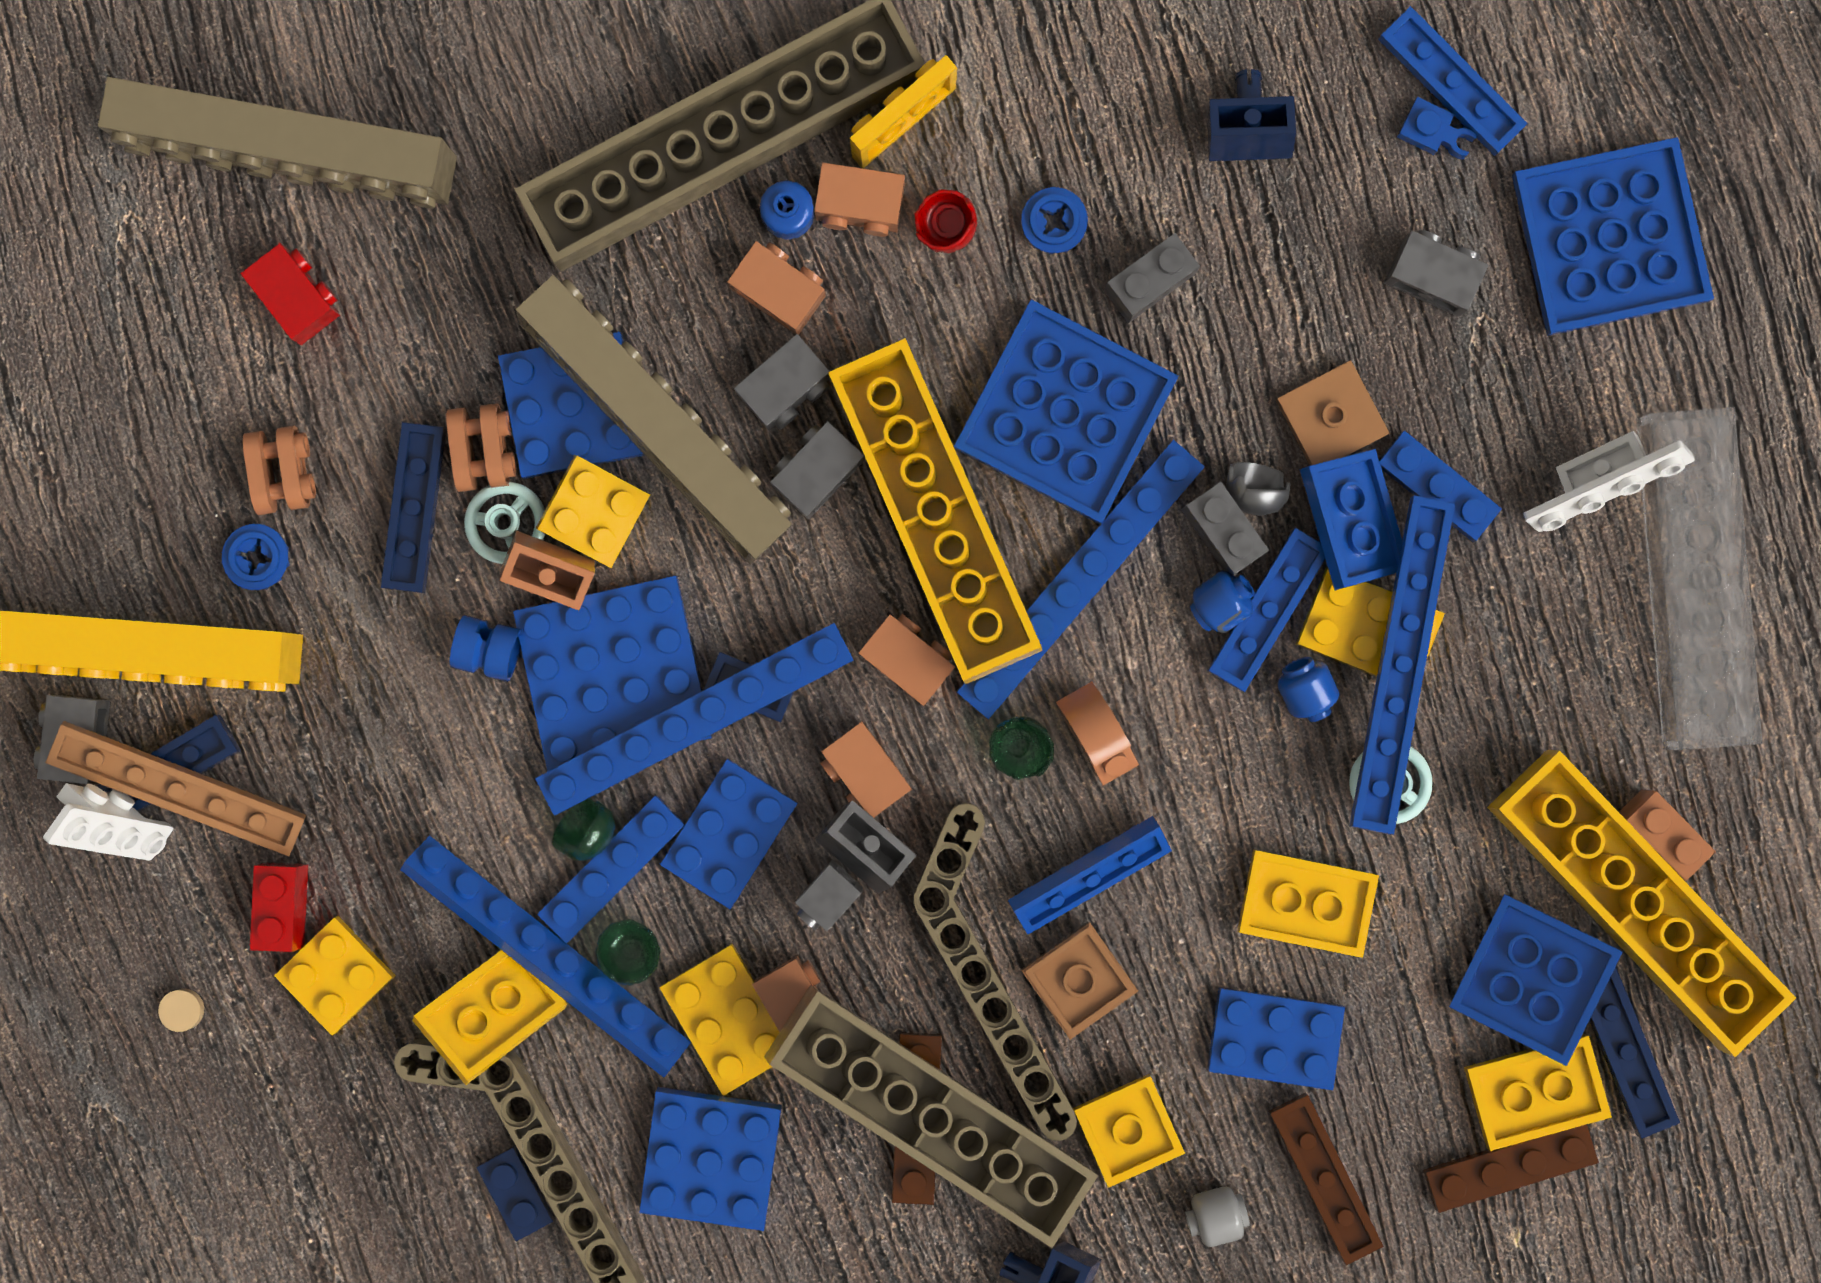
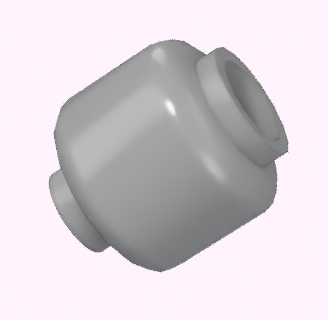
(1217, 1216)

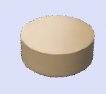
(181, 1010)

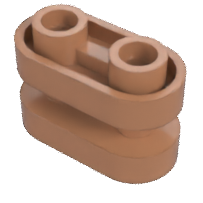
(497, 462)
(296, 484)

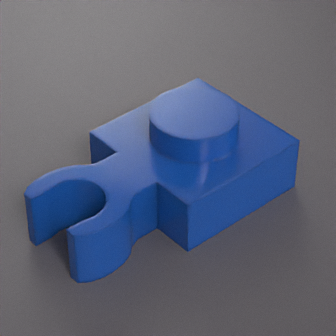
(1430, 127)

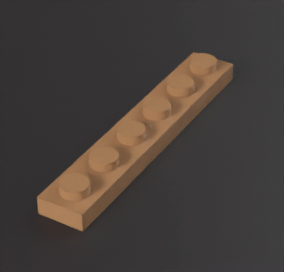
(175, 788)

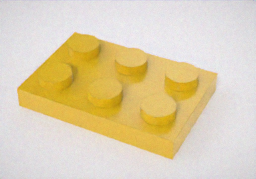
(902, 110)
(1351, 624)
(1308, 903)
(487, 1015)
(723, 1018)
(1536, 1096)

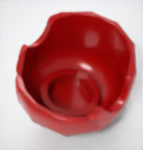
(946, 221)

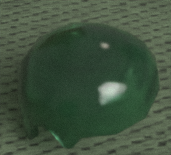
(1021, 747)
(584, 831)
(627, 952)

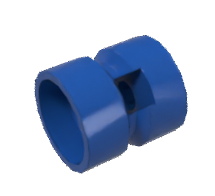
(485, 648)

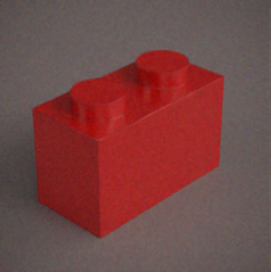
(291, 293)
(278, 907)

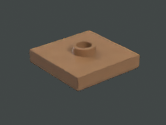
(1332, 415)
(1079, 980)

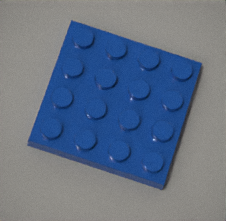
(1612, 236)
(1066, 412)
(606, 664)

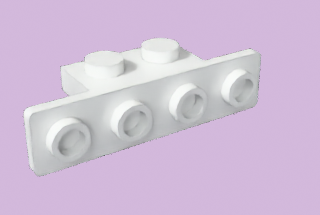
(1605, 474)
(105, 824)

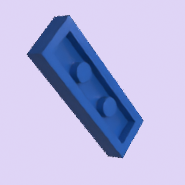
(1431, 478)

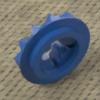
(1050, 201)
(240, 569)

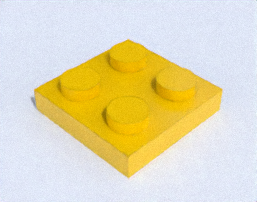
(592, 511)
(334, 975)
(1128, 1130)

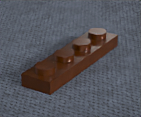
(1509, 1168)
(1325, 1178)
(911, 1179)

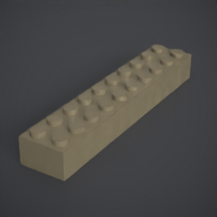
(721, 132)

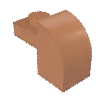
(1098, 733)

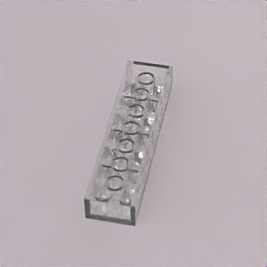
(1700, 585)

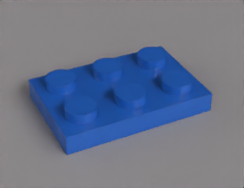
(1353, 518)
(729, 833)
(1275, 1038)

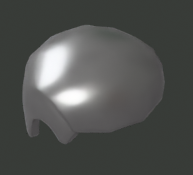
(1257, 488)

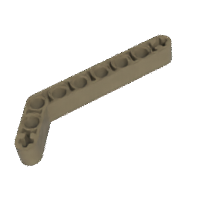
(990, 985)
(540, 1164)

